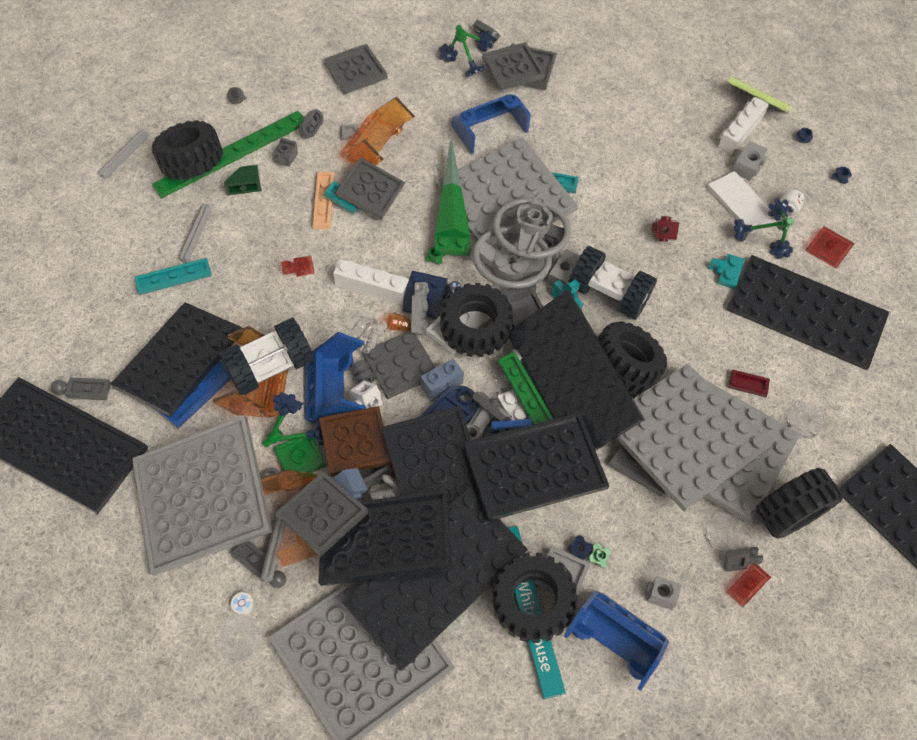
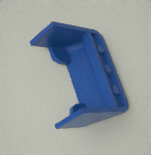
(509, 103)
(326, 378)
(621, 633)

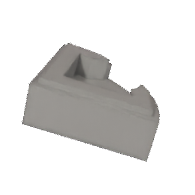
(348, 130)

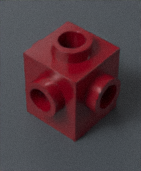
(669, 233)

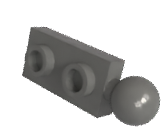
(82, 388)
(253, 560)

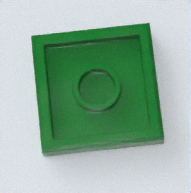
(300, 455)

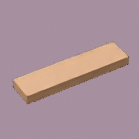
(322, 205)

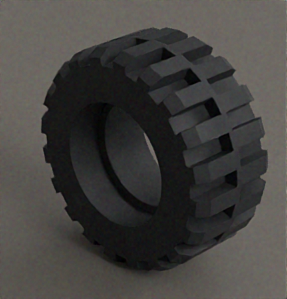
(187, 150)
(479, 299)
(634, 355)
(798, 502)
(525, 625)

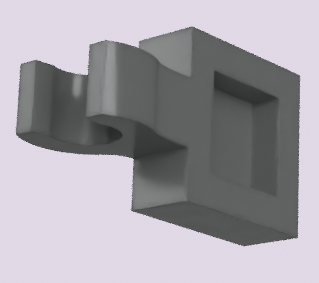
(740, 558)

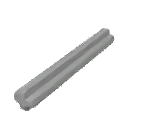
(123, 154)
(195, 233)
(273, 549)

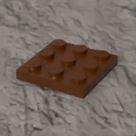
(354, 440)

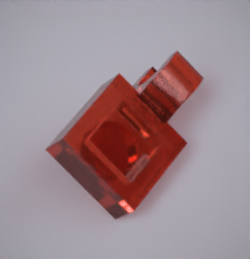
(301, 266)

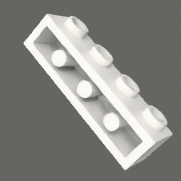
(743, 125)
(370, 281)

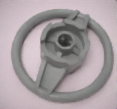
(532, 223)
(508, 265)

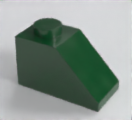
(243, 180)

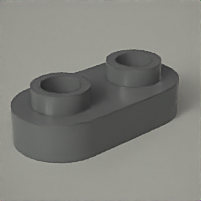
(480, 27)
(308, 126)

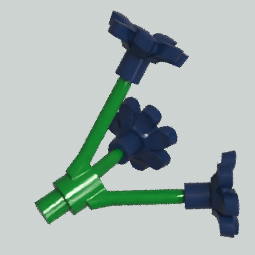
(461, 35)
(778, 210)
(284, 405)

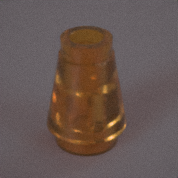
(398, 322)

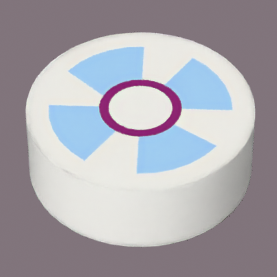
(242, 603)

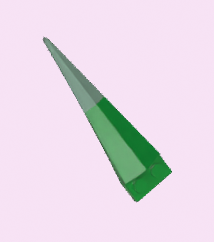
(452, 226)

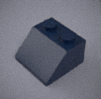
(435, 297)

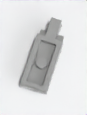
(419, 307)

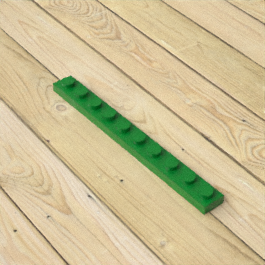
(236, 151)

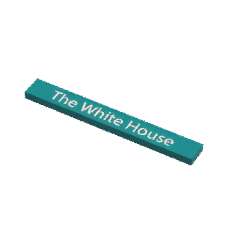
(542, 652)

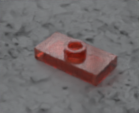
(748, 584)

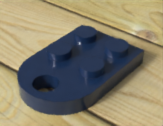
(451, 399)

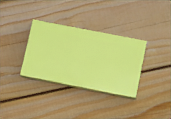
(760, 94)

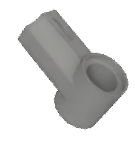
(479, 423)

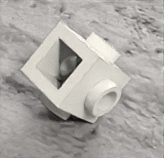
(366, 394)

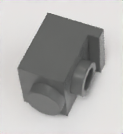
(285, 152)
(553, 236)

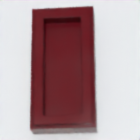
(749, 383)

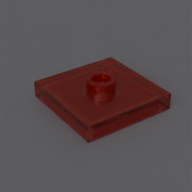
(830, 247)

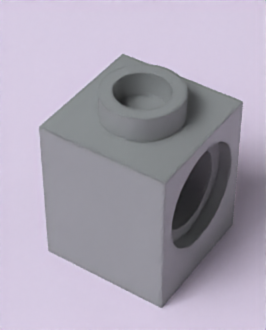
(671, 588)

